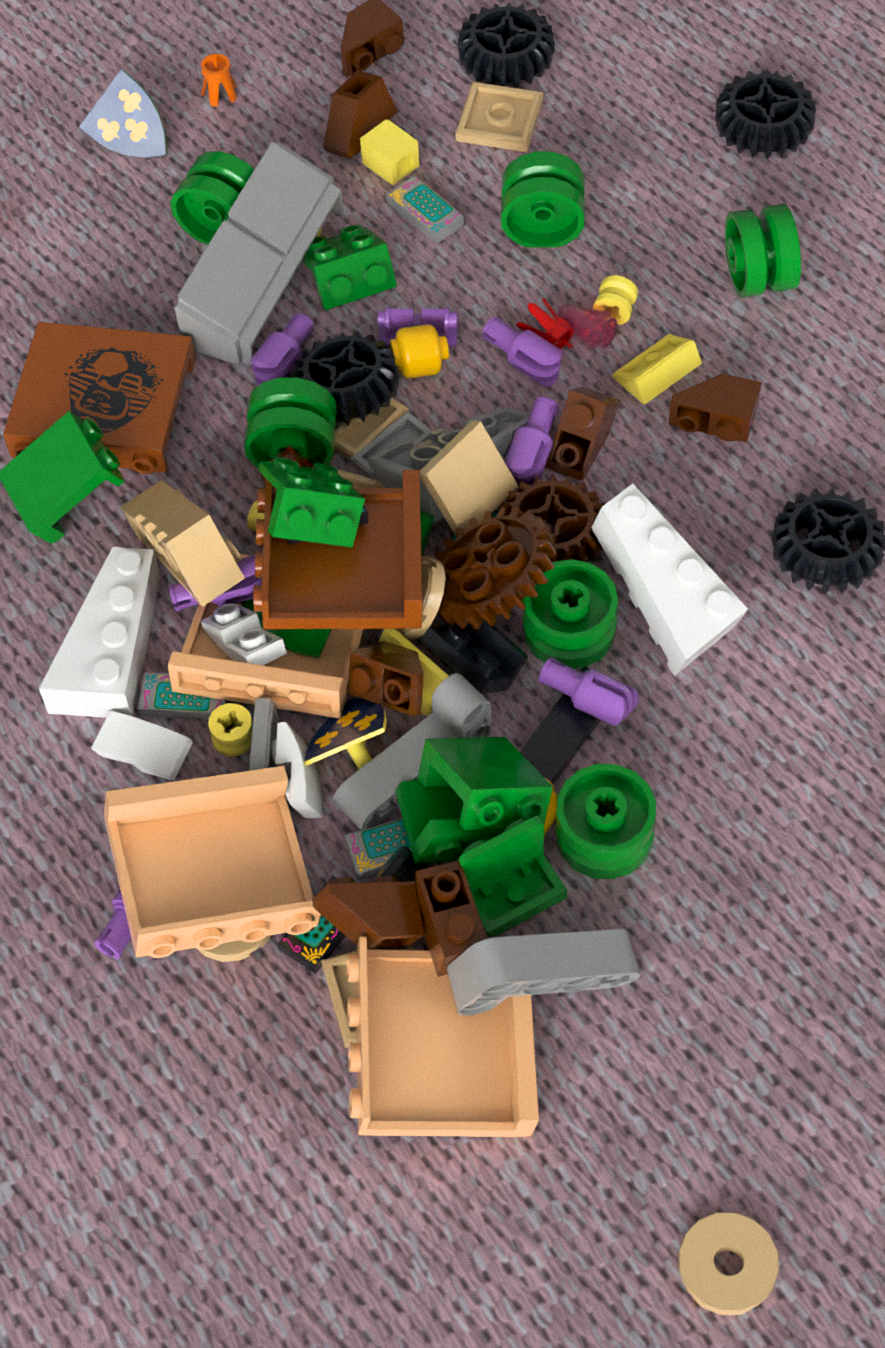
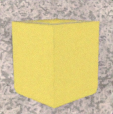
(389, 152)

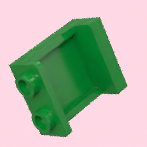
(58, 473)
(489, 778)

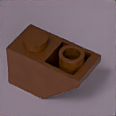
(369, 35)
(354, 111)
(717, 407)
(581, 431)
(387, 677)
(378, 910)
(447, 913)

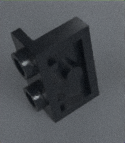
(479, 655)

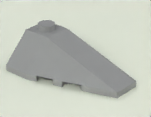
(406, 456)

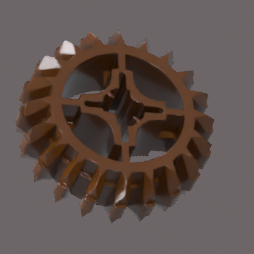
(572, 512)

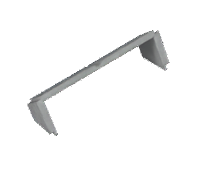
(255, 254)

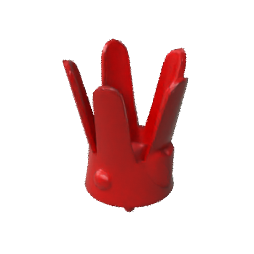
(557, 332)

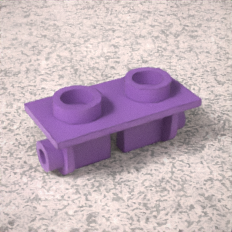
(442, 319)

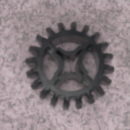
(485, 50)
(765, 113)
(354, 371)
(825, 552)

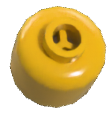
(419, 351)

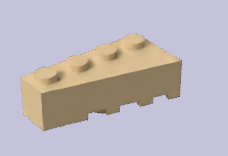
(185, 541)

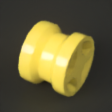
(617, 297)
(235, 740)

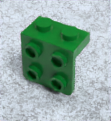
(349, 266)
(312, 503)
(433, 821)
(511, 876)

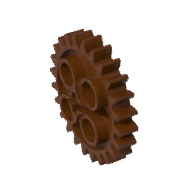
(494, 567)

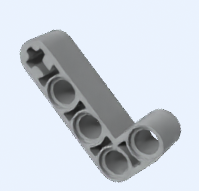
(370, 792)
(540, 965)

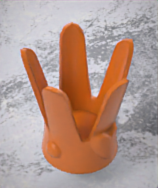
(215, 71)

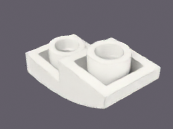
(241, 636)
(143, 744)
(304, 783)

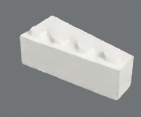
(666, 578)
(108, 641)

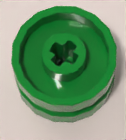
(209, 193)
(543, 200)
(763, 250)
(292, 415)
(572, 614)
(605, 821)

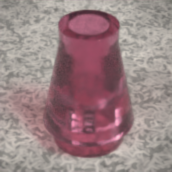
(590, 325)

